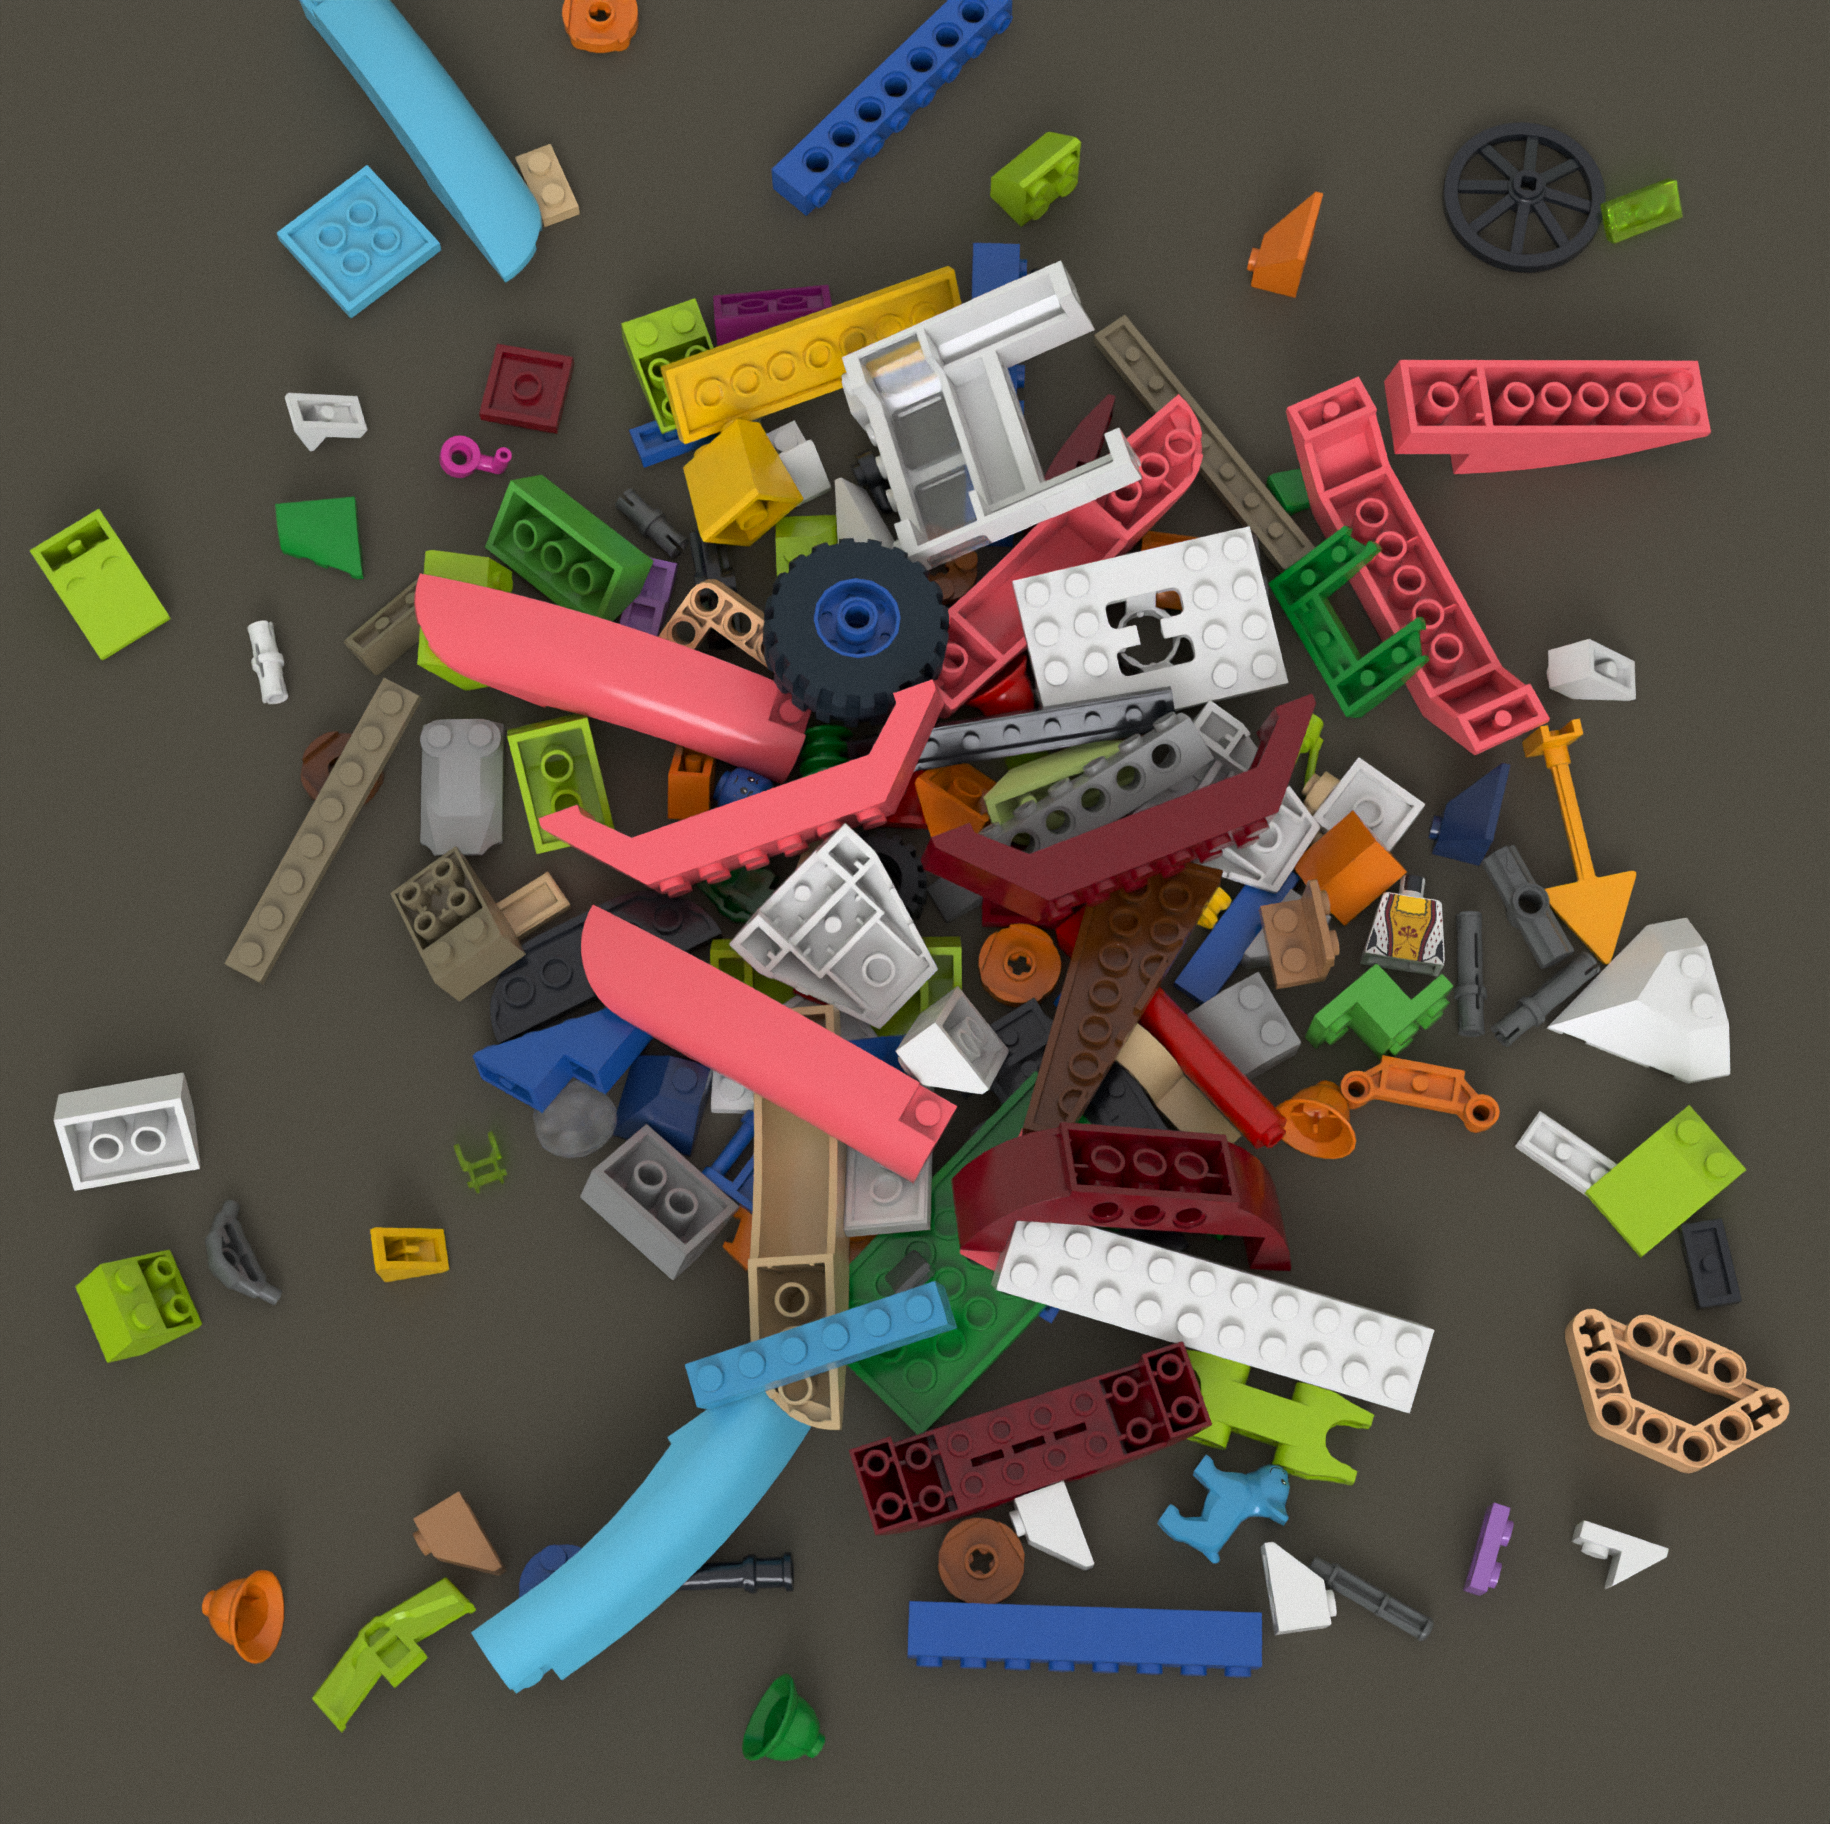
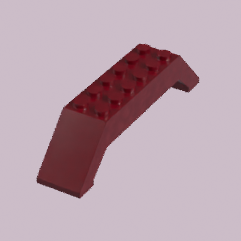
(1134, 846)

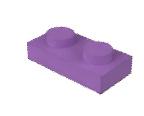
(1494, 1532)

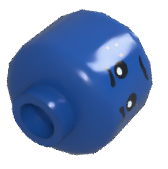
(739, 785)

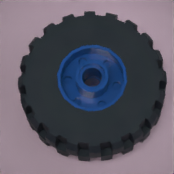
(854, 630)

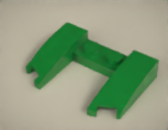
(1303, 593)

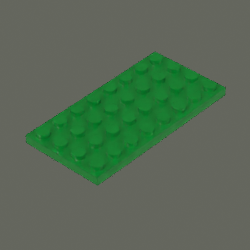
(934, 1373)

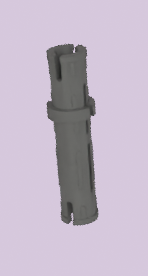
(1470, 987)
(1533, 1009)

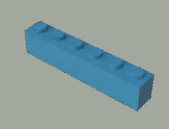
(820, 1346)

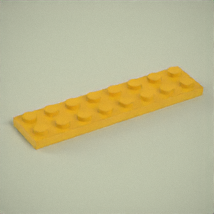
(797, 357)

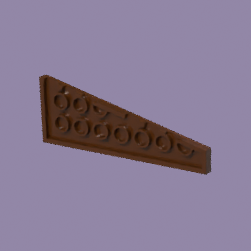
(1111, 979)

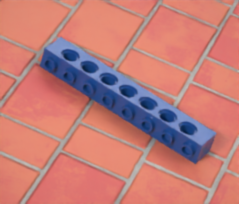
(872, 99)

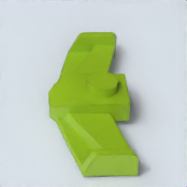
(389, 1648)

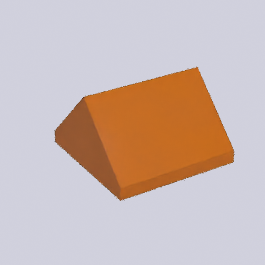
(1350, 867)

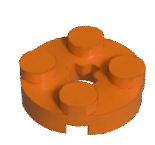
(601, 36)
(1008, 945)

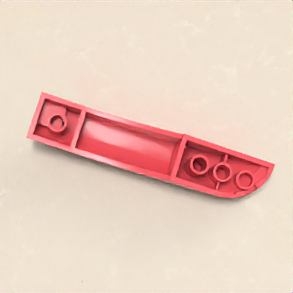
(986, 621)
(611, 674)
(763, 1045)

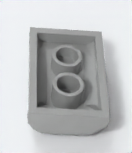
(462, 785)

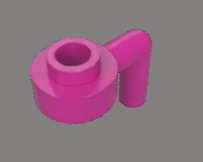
(474, 460)

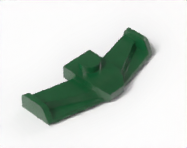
(741, 893)

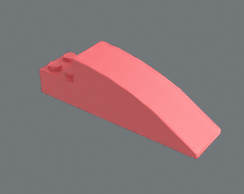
(1542, 410)

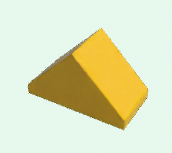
(408, 1252)

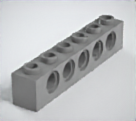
(1186, 756)

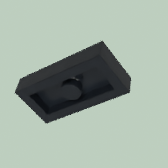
(1709, 1264)

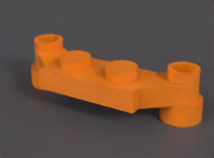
(1421, 1087)

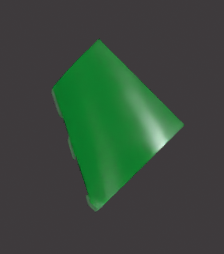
(322, 532)

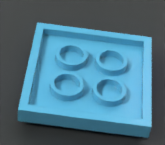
(359, 241)

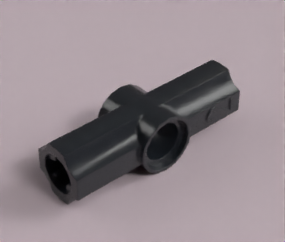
(713, 563)

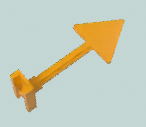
(1593, 904)

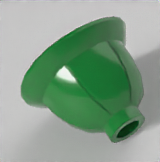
(782, 1725)

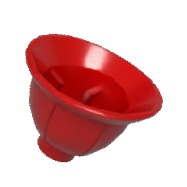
(1007, 691)

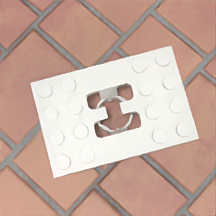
(1221, 616)

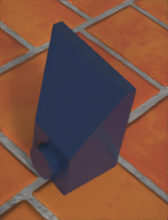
(1470, 819)
(667, 1097)

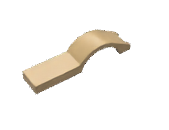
(1169, 1089)

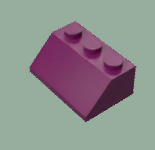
(753, 312)

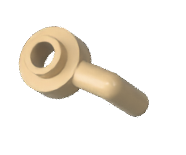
(1316, 792)

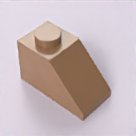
(456, 1536)

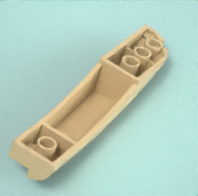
(799, 1240)

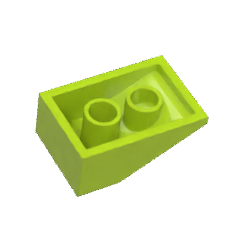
(557, 771)
(1665, 1181)

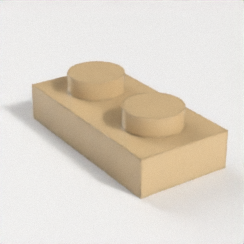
(548, 184)

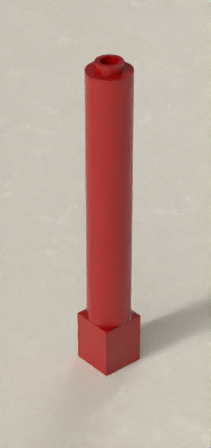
(1200, 1060)

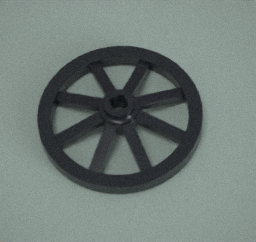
(1523, 201)

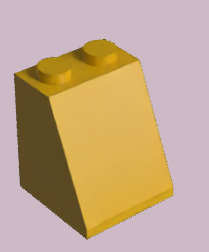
(739, 485)

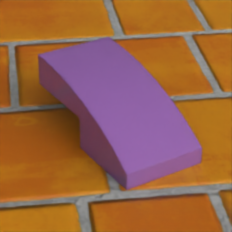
(650, 607)

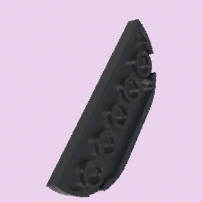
(552, 976)

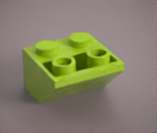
(1037, 177)
(137, 1304)

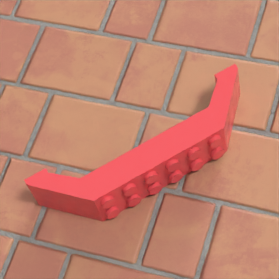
(1354, 486)
(770, 821)

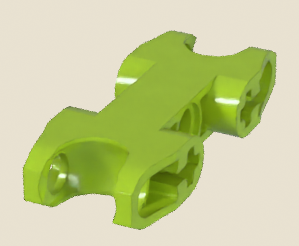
(1292, 1425)

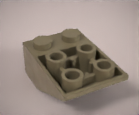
(456, 925)

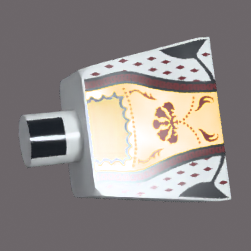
(1407, 931)

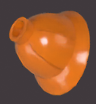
(1319, 1122)
(248, 1614)

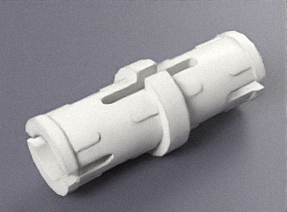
(267, 662)

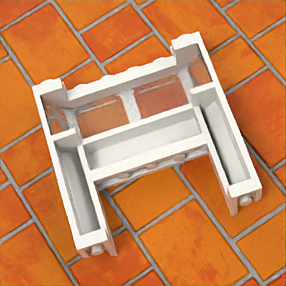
(954, 425)

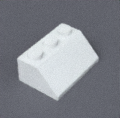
(952, 1046)
(127, 1131)

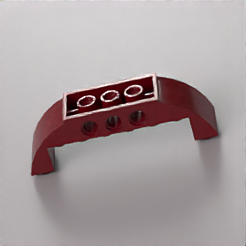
(1121, 1182)
(1031, 1444)

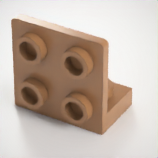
(1299, 938)

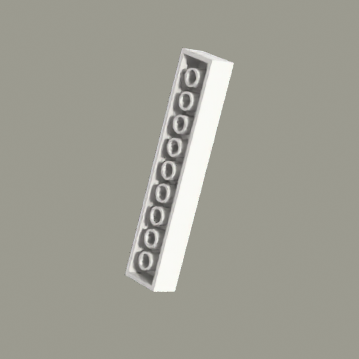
(1216, 1309)

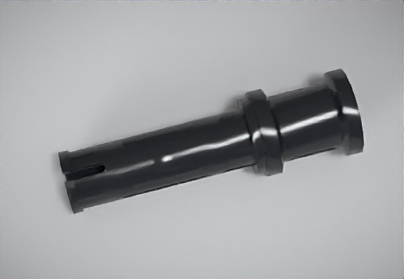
(749, 1574)

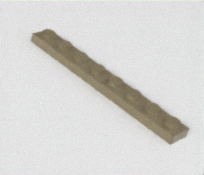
(1221, 463)
(323, 831)

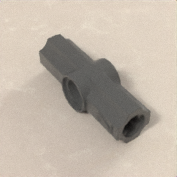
(1538, 929)

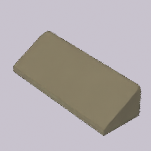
(386, 633)

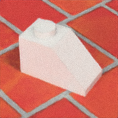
(1591, 672)
(1052, 1525)
(1295, 1593)

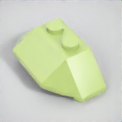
(1036, 777)

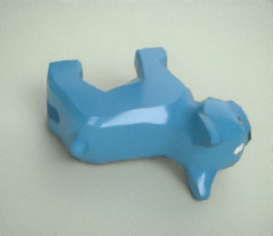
(1229, 1502)

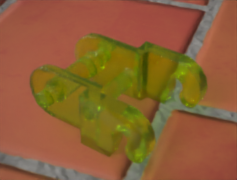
(494, 1156)

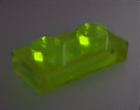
(1641, 210)

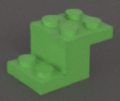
(1379, 1013)

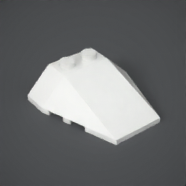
(1291, 830)
(840, 933)

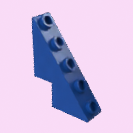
(543, 1062)

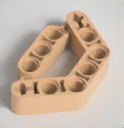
(1633, 1414)

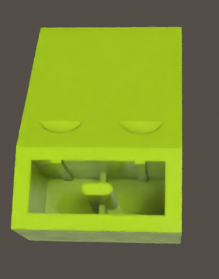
(661, 340)
(100, 584)

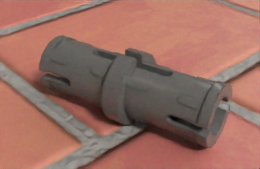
(652, 523)

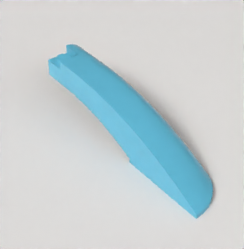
(434, 126)
(651, 1546)

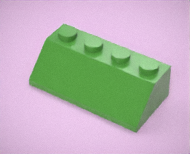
(566, 550)

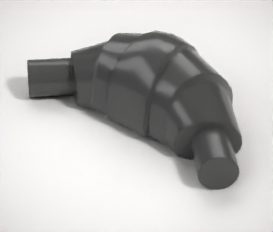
(233, 1258)

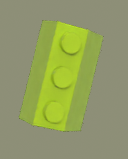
(467, 569)

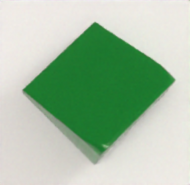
(1289, 490)

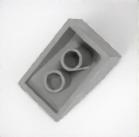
(1247, 1027)

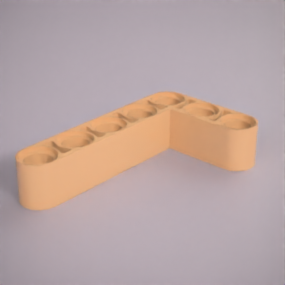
(719, 619)

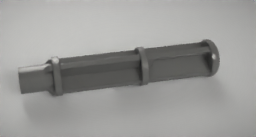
(1373, 1598)

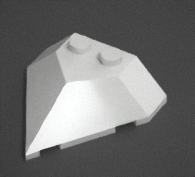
(1656, 1006)

